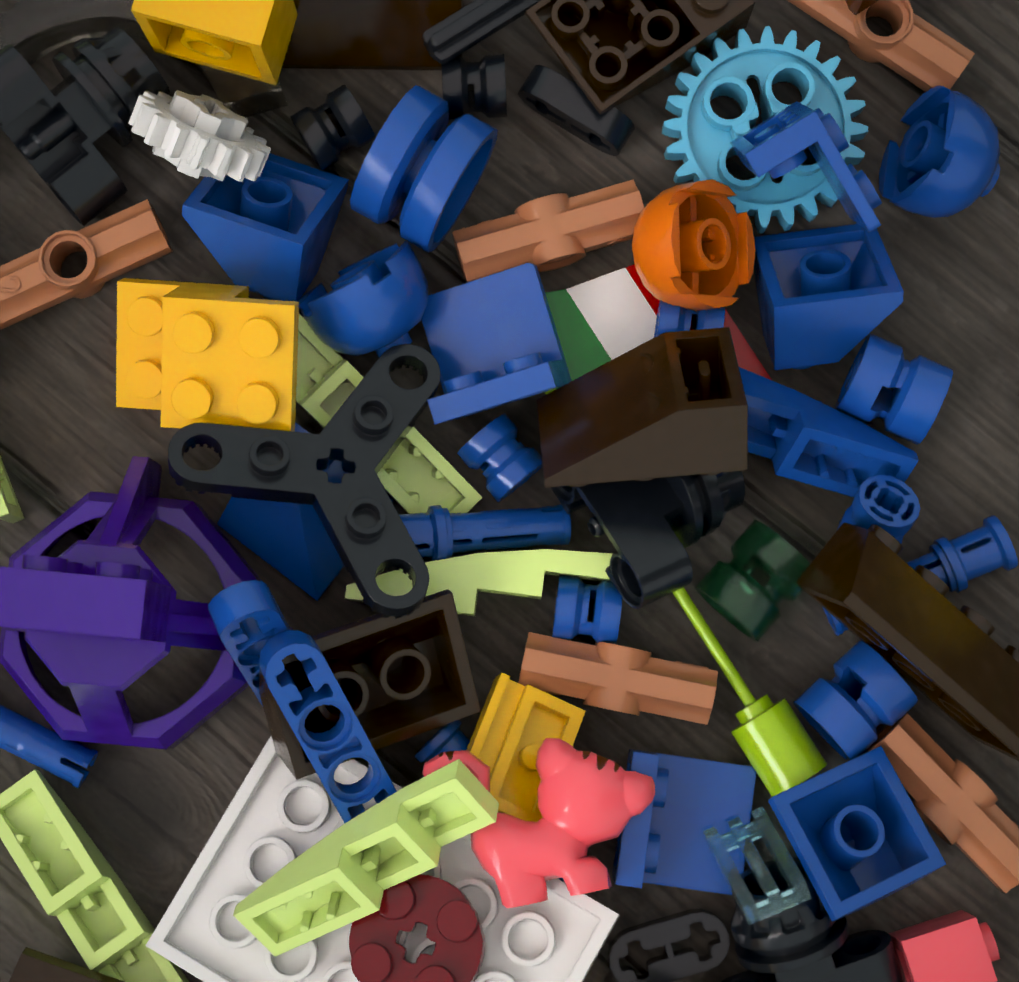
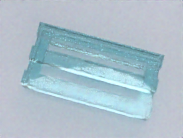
(742, 837)

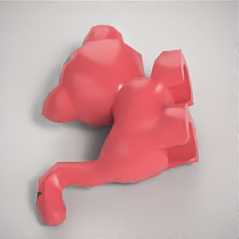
(580, 803)

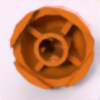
(694, 246)

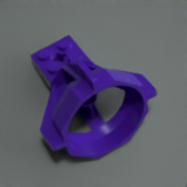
(110, 614)

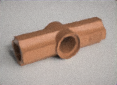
(913, 51)
(550, 231)
(111, 247)
(619, 678)
(953, 801)

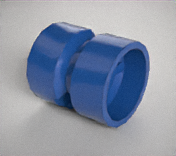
(916, 395)
(856, 701)

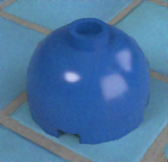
(944, 156)
(370, 303)

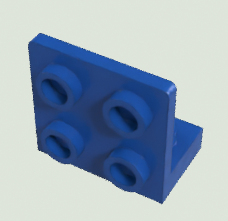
(779, 145)
(493, 343)
(667, 839)

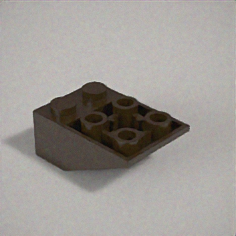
(632, 44)
(649, 414)

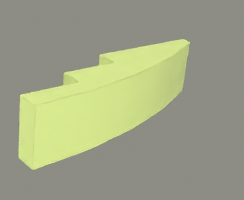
(415, 471)
(501, 572)
(352, 866)
(79, 884)

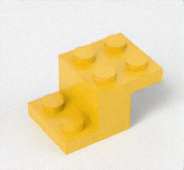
(206, 354)

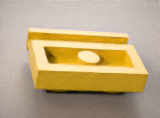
(509, 736)

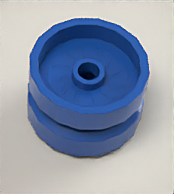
(423, 168)

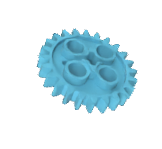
(707, 137)

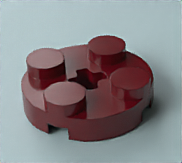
(450, 924)

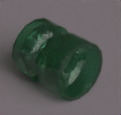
(739, 596)

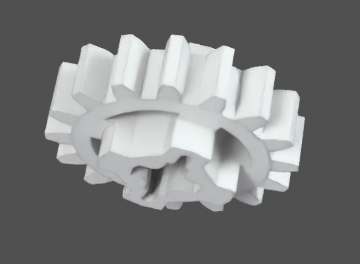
(199, 136)

